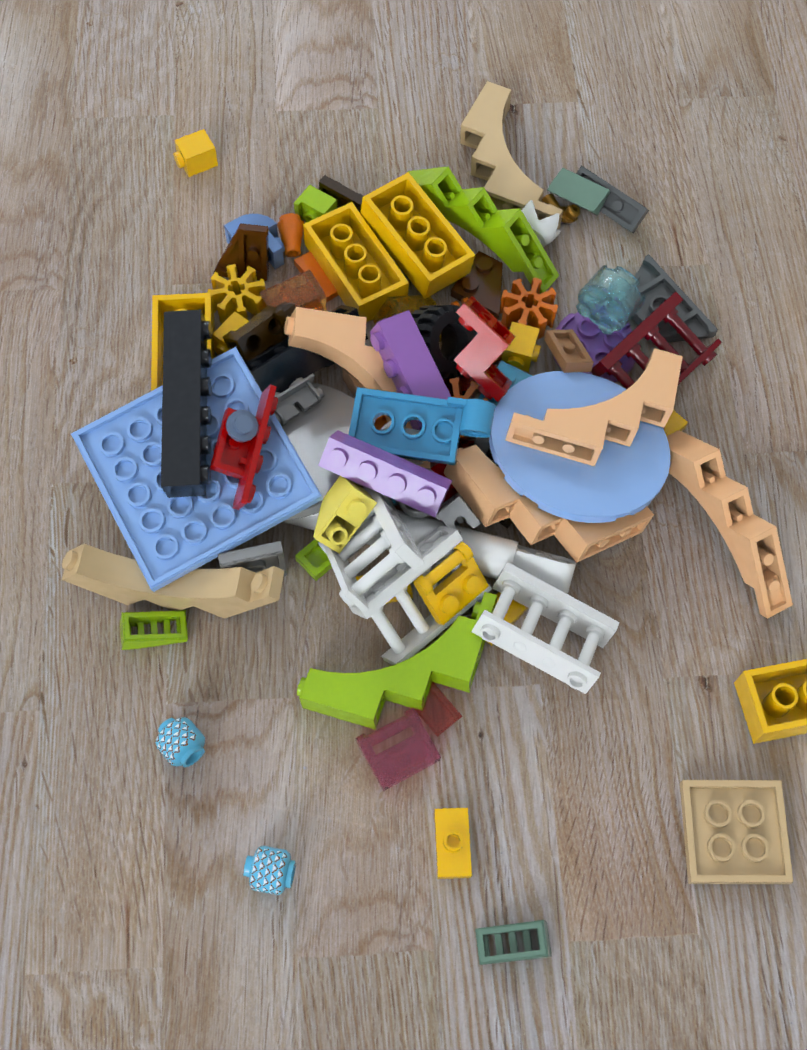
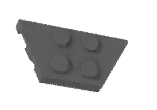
(658, 287)

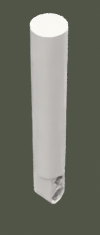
(489, 550)

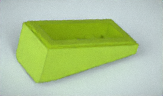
(153, 639)

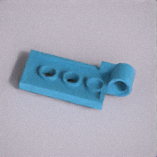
(440, 418)

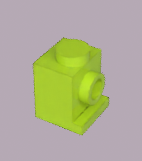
(314, 203)

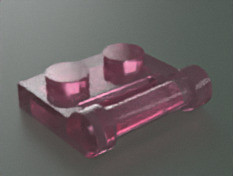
(403, 758)

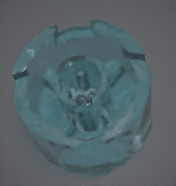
(610, 299)

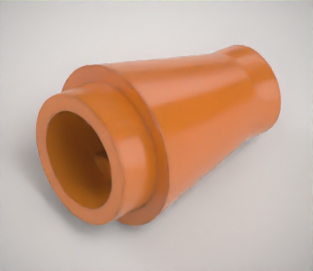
(291, 233)

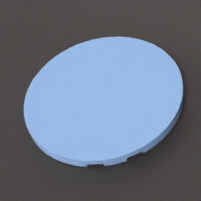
(617, 485)

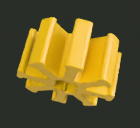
(236, 293)

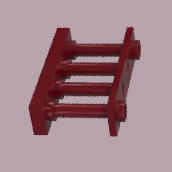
(649, 330)

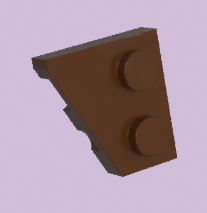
(247, 248)
(482, 283)

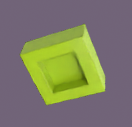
(314, 560)

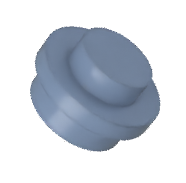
(242, 425)

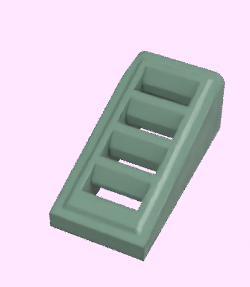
(525, 927)

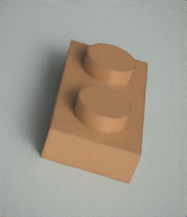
(568, 351)

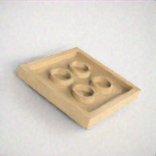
(735, 832)

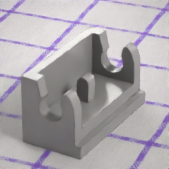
(454, 509)

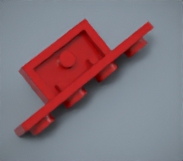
(244, 458)

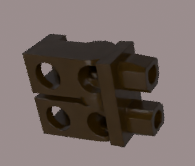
(260, 332)

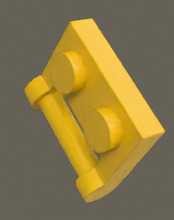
(456, 589)

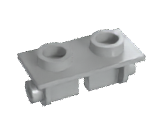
(299, 392)

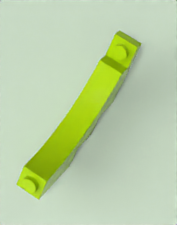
(500, 230)
(362, 695)

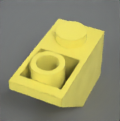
(342, 513)

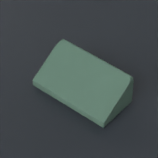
(579, 191)

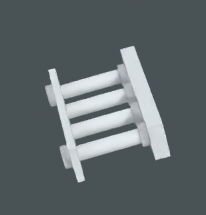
(393, 534)
(395, 584)
(560, 608)

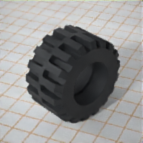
(443, 320)

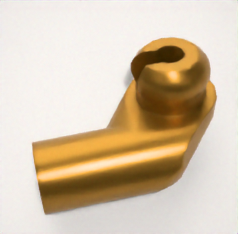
(570, 213)

